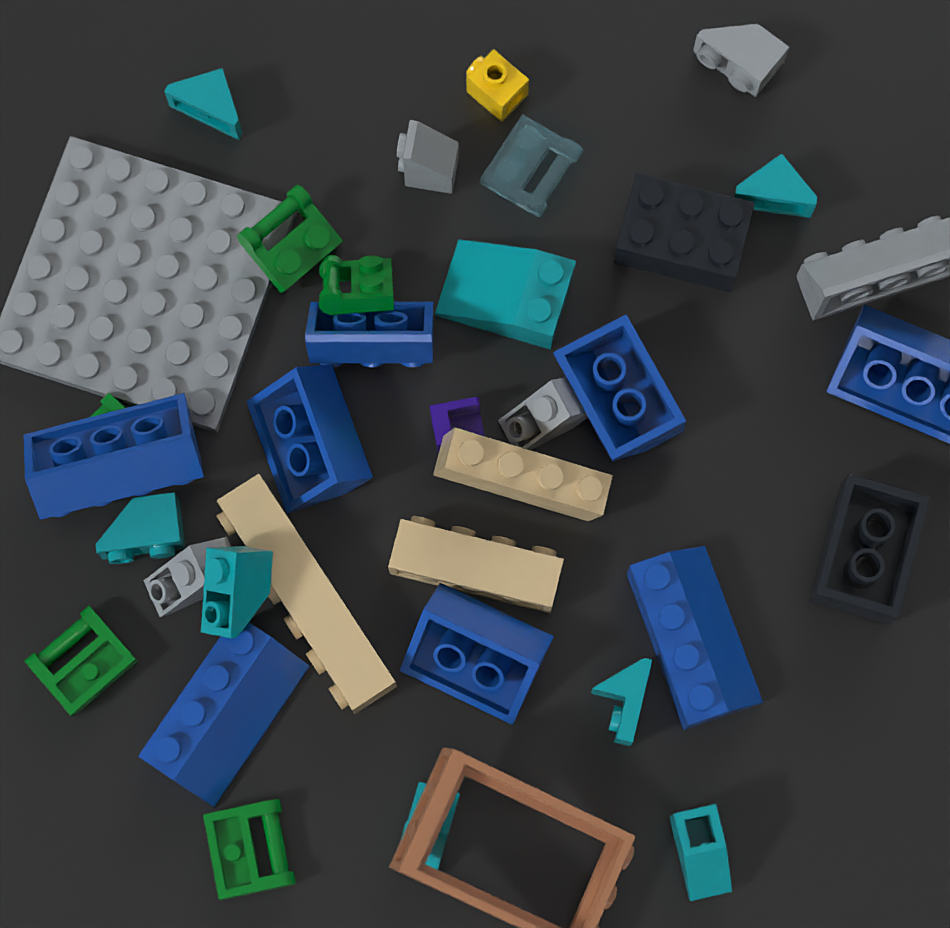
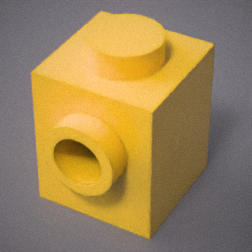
(496, 84)

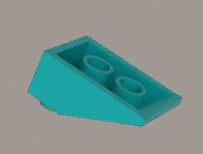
(507, 290)

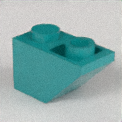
(144, 527)
(234, 588)
(702, 852)

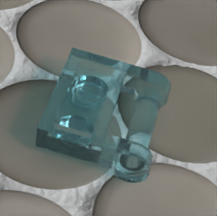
(521, 157)

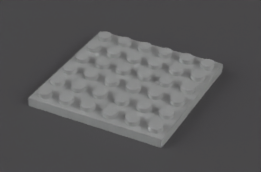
(138, 283)

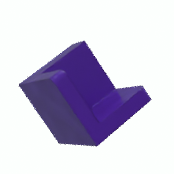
(456, 414)

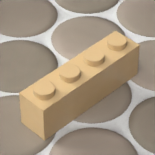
(522, 475)
(476, 565)

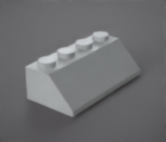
(876, 268)

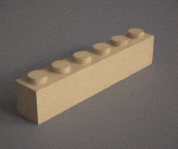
(308, 596)

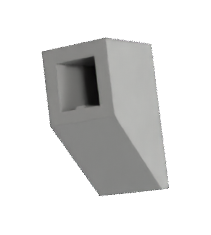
(742, 53)
(427, 158)
(543, 415)
(181, 579)

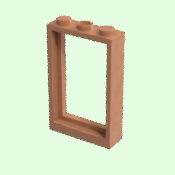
(433, 810)

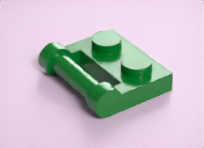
(299, 248)
(370, 285)
(88, 671)
(234, 850)

